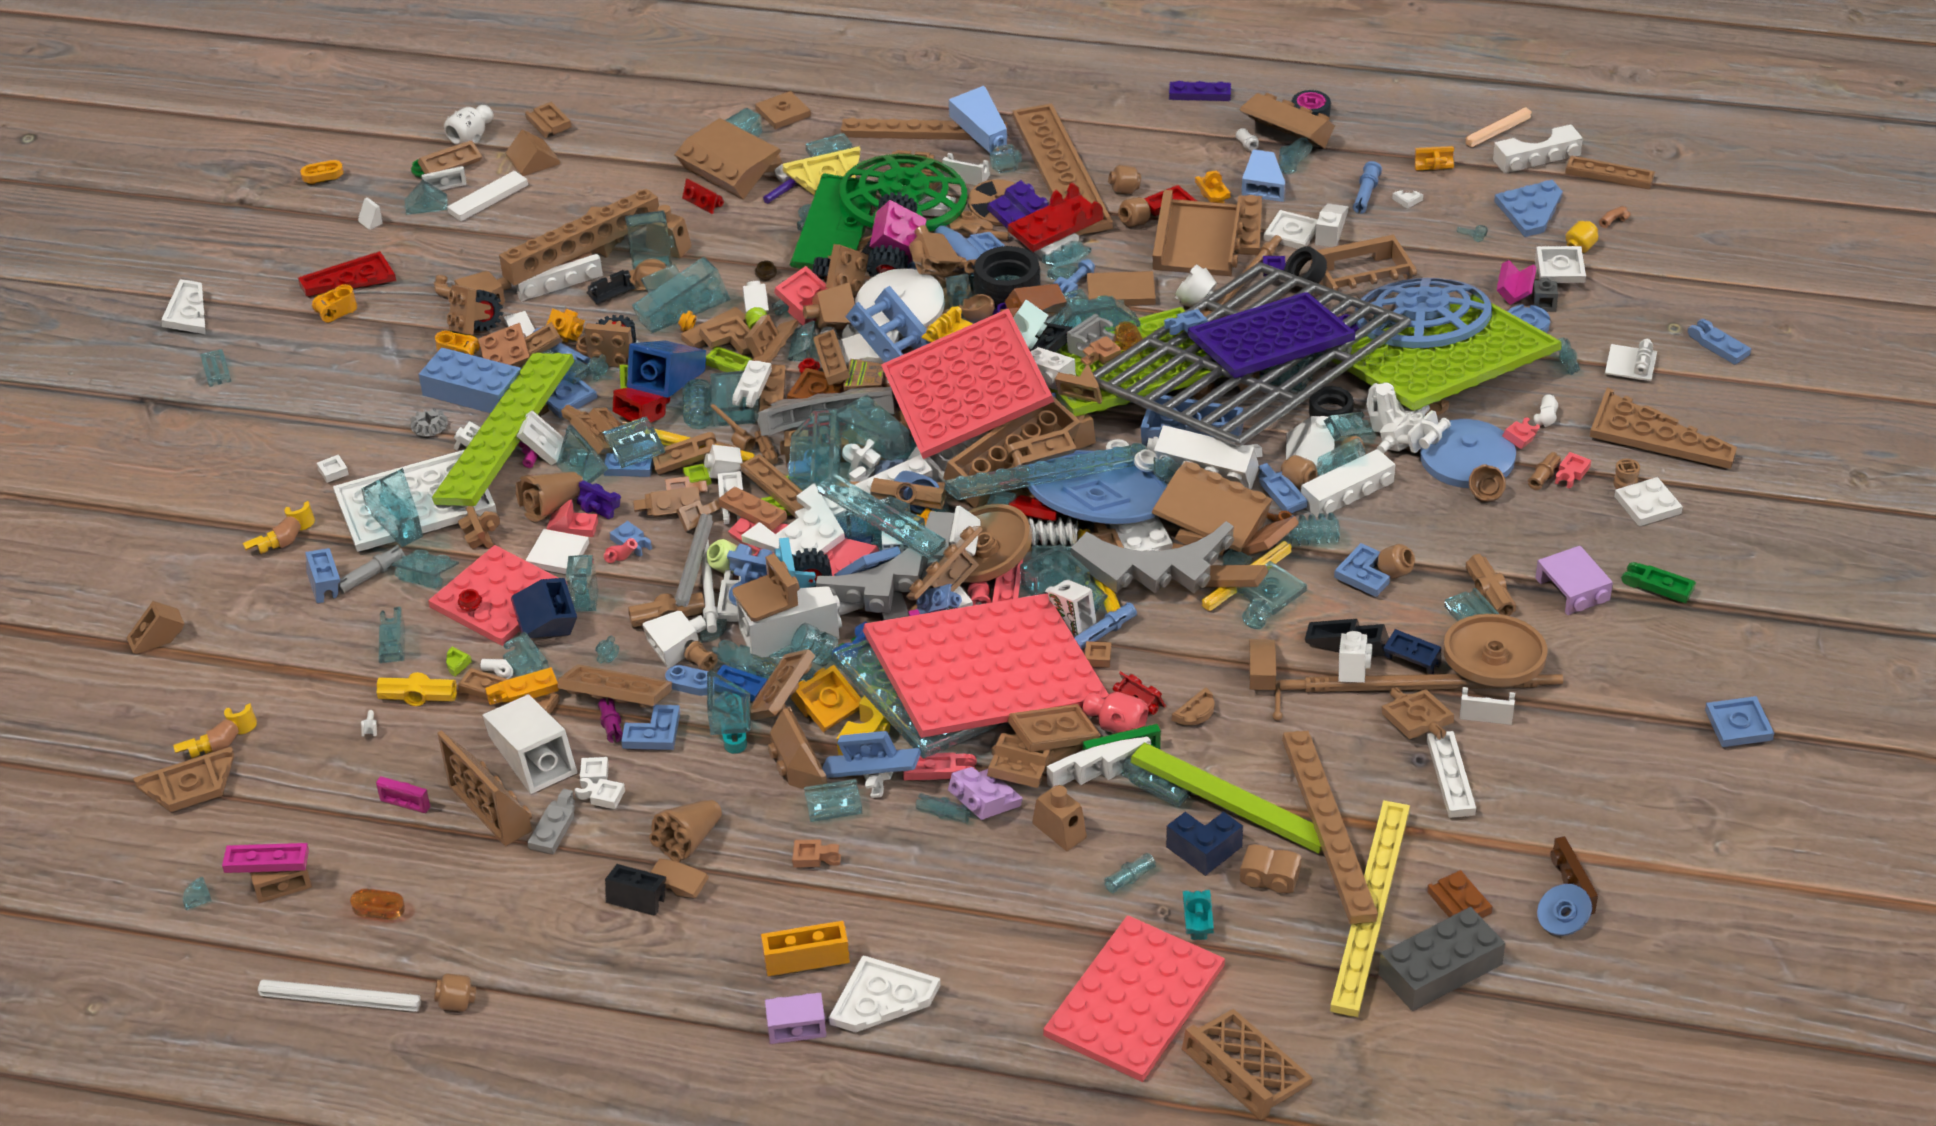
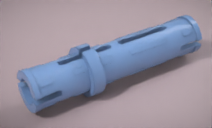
(1111, 622)

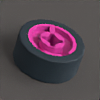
(1313, 100)

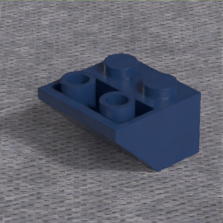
(545, 609)

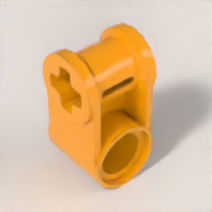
(337, 303)
(457, 342)

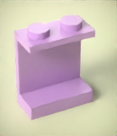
(1576, 578)

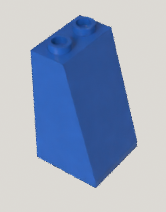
(663, 366)

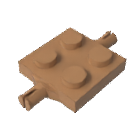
(1417, 713)

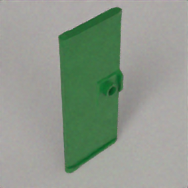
(829, 222)

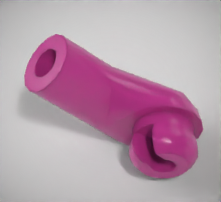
(531, 456)

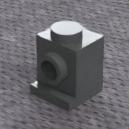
(1545, 289)

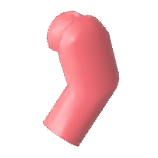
(620, 552)

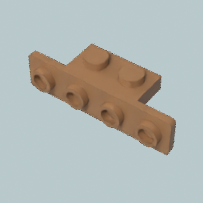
(766, 340)
(952, 568)

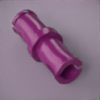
(610, 720)

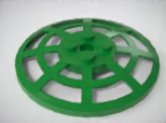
(915, 186)

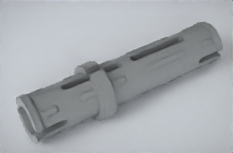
(378, 564)

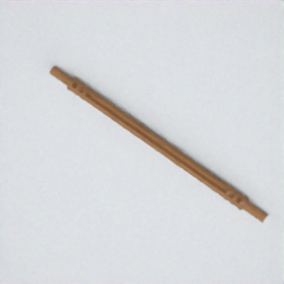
(1405, 682)

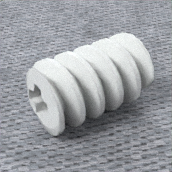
(1054, 532)

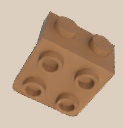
(768, 593)

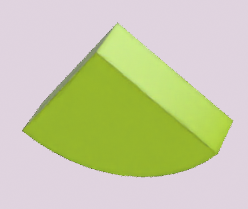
(457, 661)

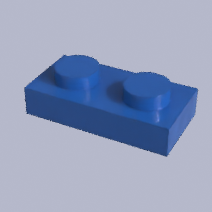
(745, 680)

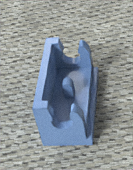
(322, 573)

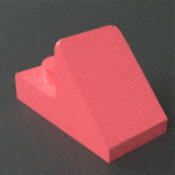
(567, 521)

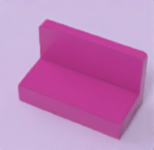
(1515, 284)

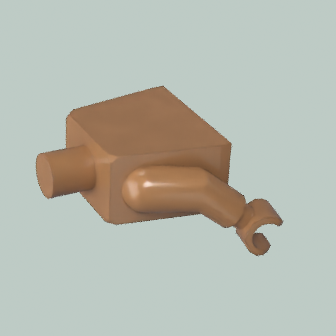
(935, 255)

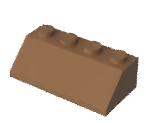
(1288, 119)

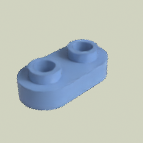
(687, 679)

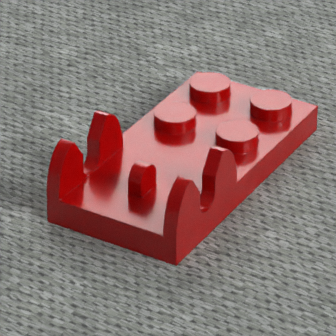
(1057, 219)

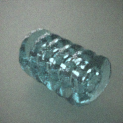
(697, 404)
(1315, 529)

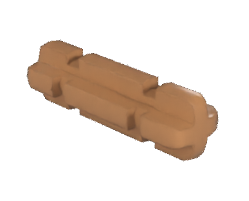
(766, 448)

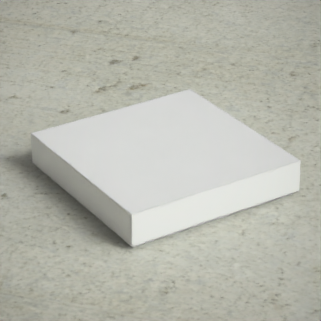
(1293, 229)
(553, 549)

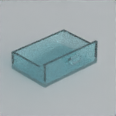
(649, 237)

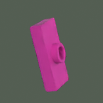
(403, 794)

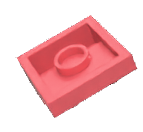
(799, 292)

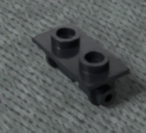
(602, 290)

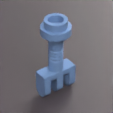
(1067, 285)

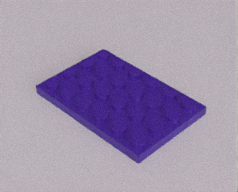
(1271, 334)

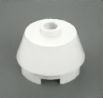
(1196, 287)

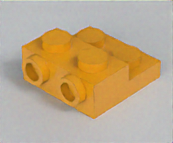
(826, 698)

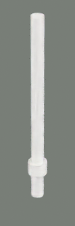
(710, 611)

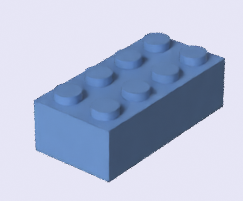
(466, 379)

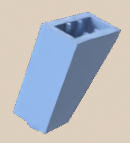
(1263, 177)

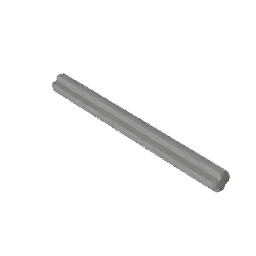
(693, 560)

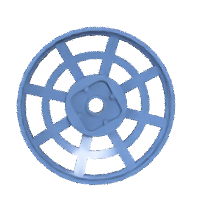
(1429, 303)

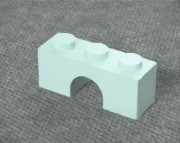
(1030, 322)

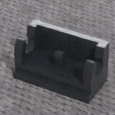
(635, 889)

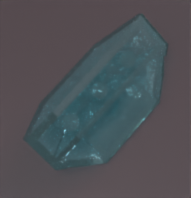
(1104, 306)
(815, 449)

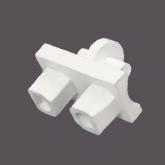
(861, 457)

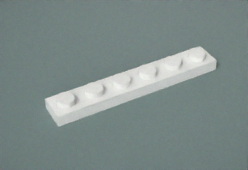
(915, 465)

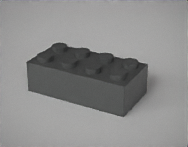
(1441, 958)

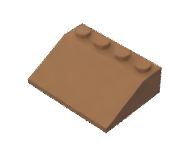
(727, 156)
(1206, 500)
(484, 792)

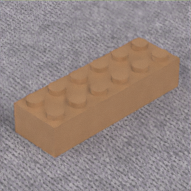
(990, 451)

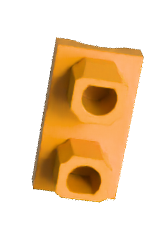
(1434, 158)
(1213, 187)

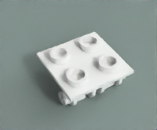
(1631, 361)

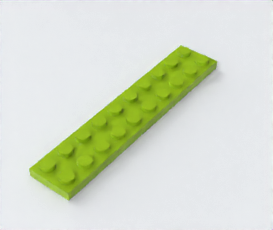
(499, 432)

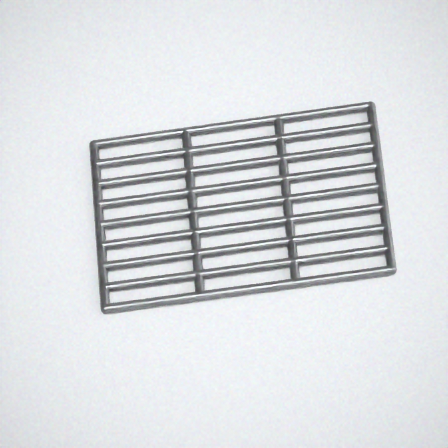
(1273, 393)

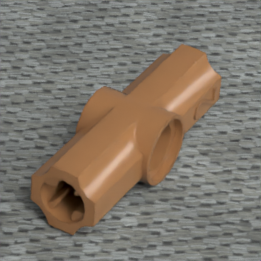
(922, 495)
(1490, 584)
(664, 605)

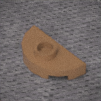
(1196, 709)

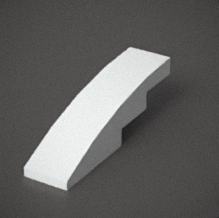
(1090, 763)

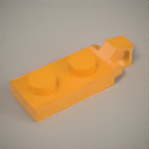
(534, 684)

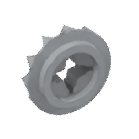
(422, 428)

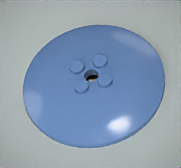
(1103, 497)

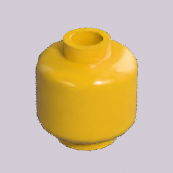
(1582, 234)

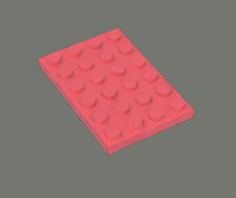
(1134, 998)

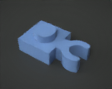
(1184, 321)
(628, 530)

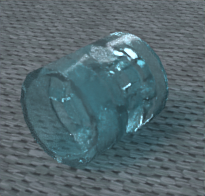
(817, 642)

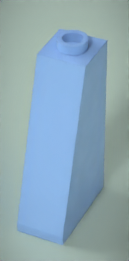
(979, 118)

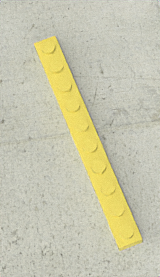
(1364, 936)

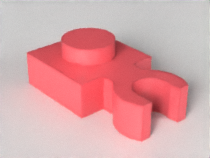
(1521, 433)
(1572, 468)

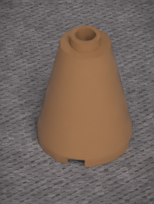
(546, 493)

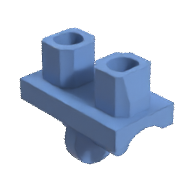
(747, 565)

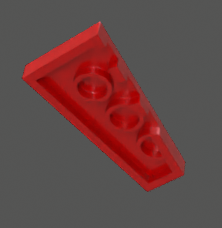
(357, 273)

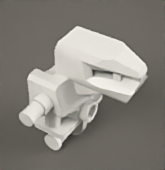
(1402, 426)

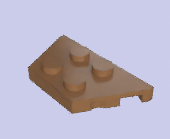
(188, 781)

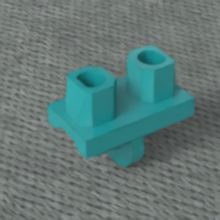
(1198, 914)

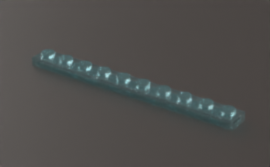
(1042, 472)

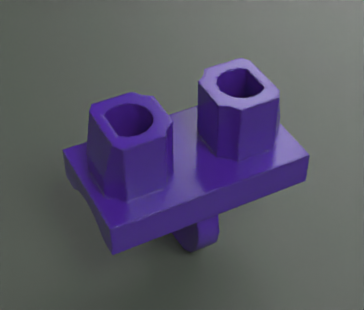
(596, 499)

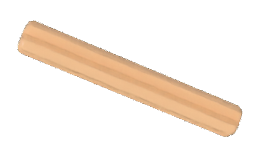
(1498, 127)

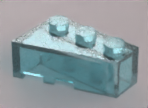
(867, 420)
(393, 507)

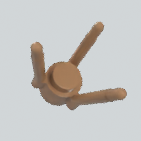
(740, 438)

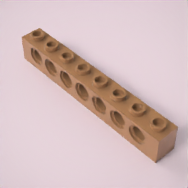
(574, 238)

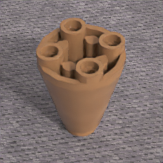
(683, 828)

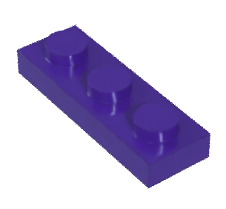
(1200, 91)

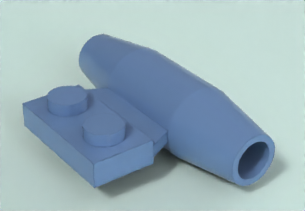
(971, 247)

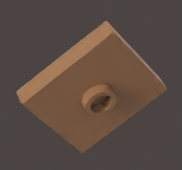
(783, 110)

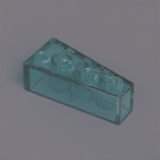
(692, 289)

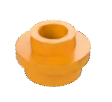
(687, 321)

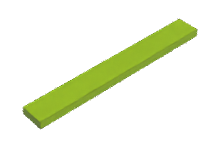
(1227, 796)

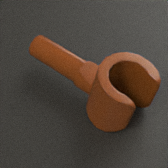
(1281, 516)

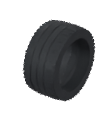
(1002, 262)

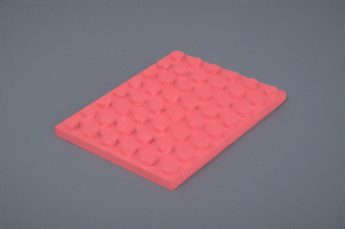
(982, 663)

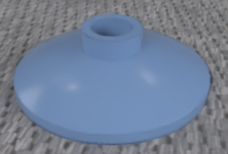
(1558, 902)

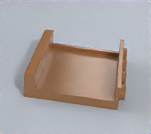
(1197, 235)

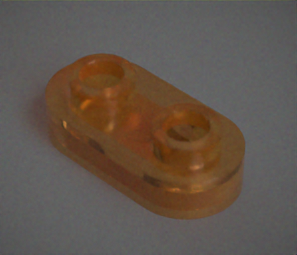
(1127, 335)
(380, 904)

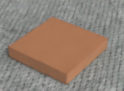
(1269, 535)

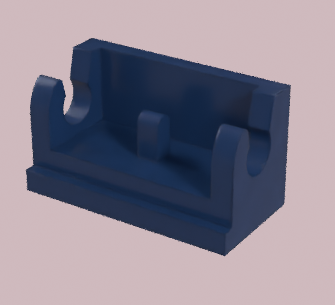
(1413, 650)

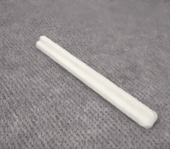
(339, 995)

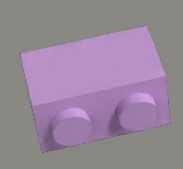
(795, 1018)

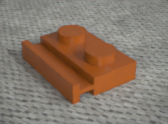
(1458, 893)

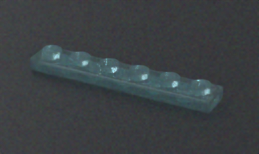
(881, 516)

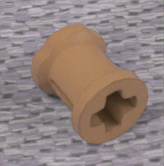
(696, 653)

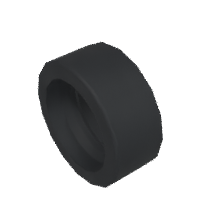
(1300, 258)
(1332, 395)

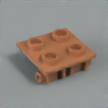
(505, 345)

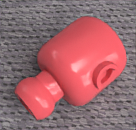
(1116, 712)

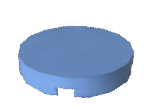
(1534, 315)

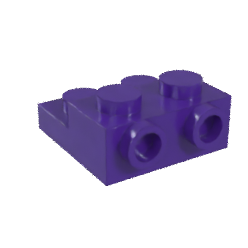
(1016, 203)

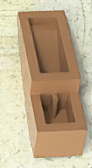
(1262, 664)

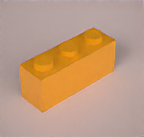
(805, 948)

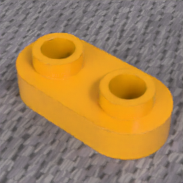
(321, 171)

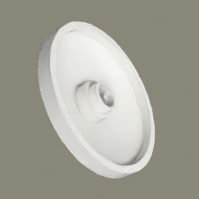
(918, 291)

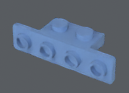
(869, 755)

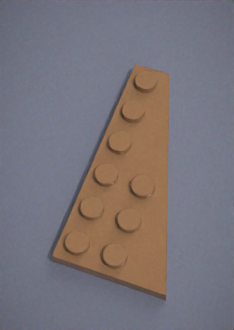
(1649, 429)

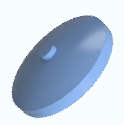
(1466, 447)

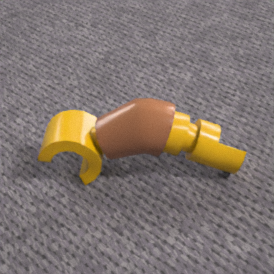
(285, 531)
(222, 734)

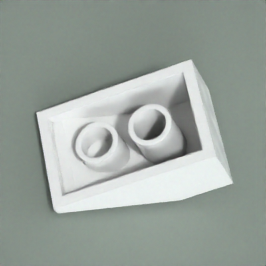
(857, 348)

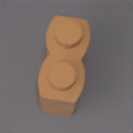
(1270, 868)

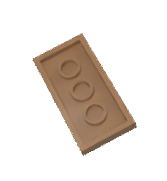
(615, 685)

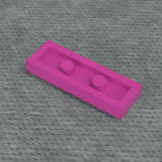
(265, 857)

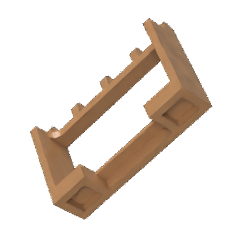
(1381, 248)

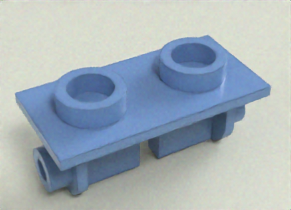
(938, 599)

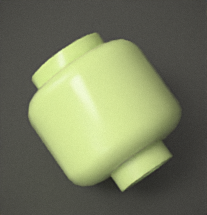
(718, 553)

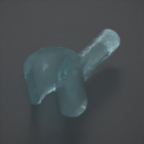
(1478, 234)

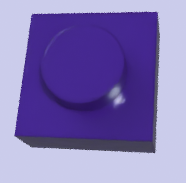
(1274, 261)

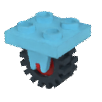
(804, 565)

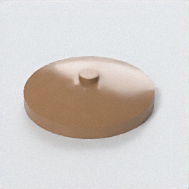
(1001, 543)
(1495, 650)

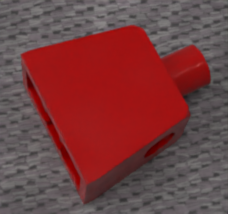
(637, 404)

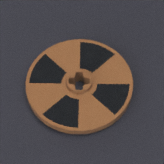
(984, 194)

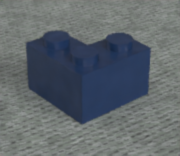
(1204, 845)

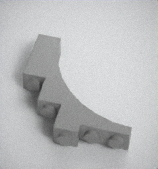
(793, 412)
(1154, 569)
(877, 585)

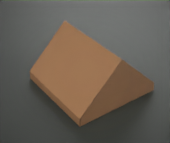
(530, 154)

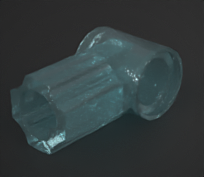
(1291, 155)

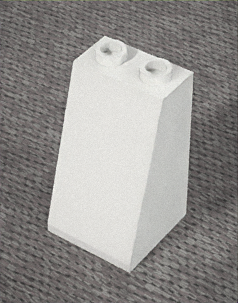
(771, 634)
(531, 743)

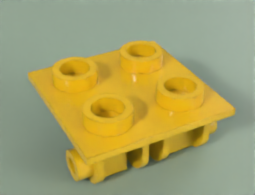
(946, 325)

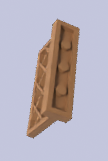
(1231, 1071)

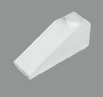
(1330, 225)

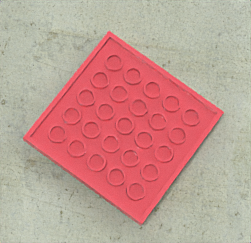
(967, 383)

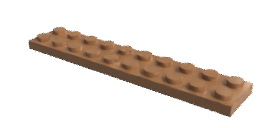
(1057, 157)

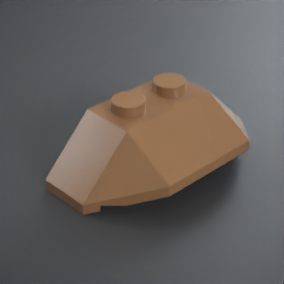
(794, 752)

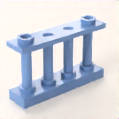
(900, 318)

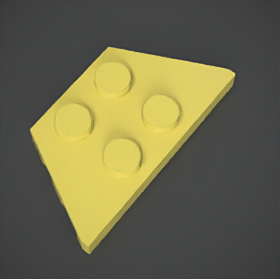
(809, 170)

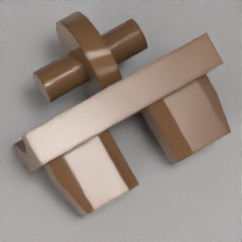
(477, 527)

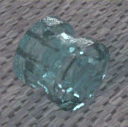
(1257, 613)

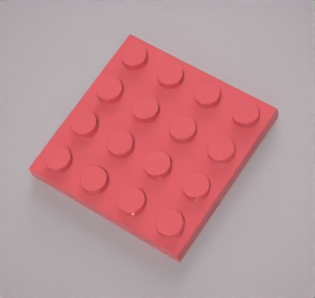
(496, 578)

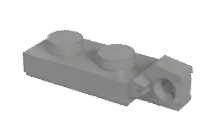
(553, 824)

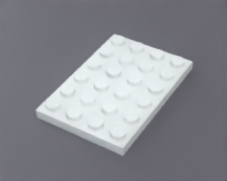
(423, 482)

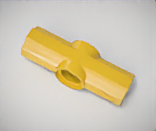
(416, 689)

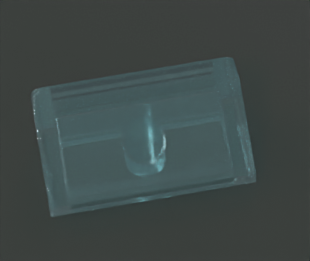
(802, 342)
(1340, 456)

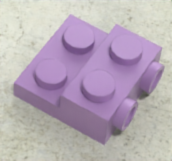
(982, 793)

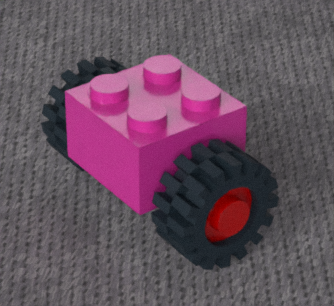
(893, 233)

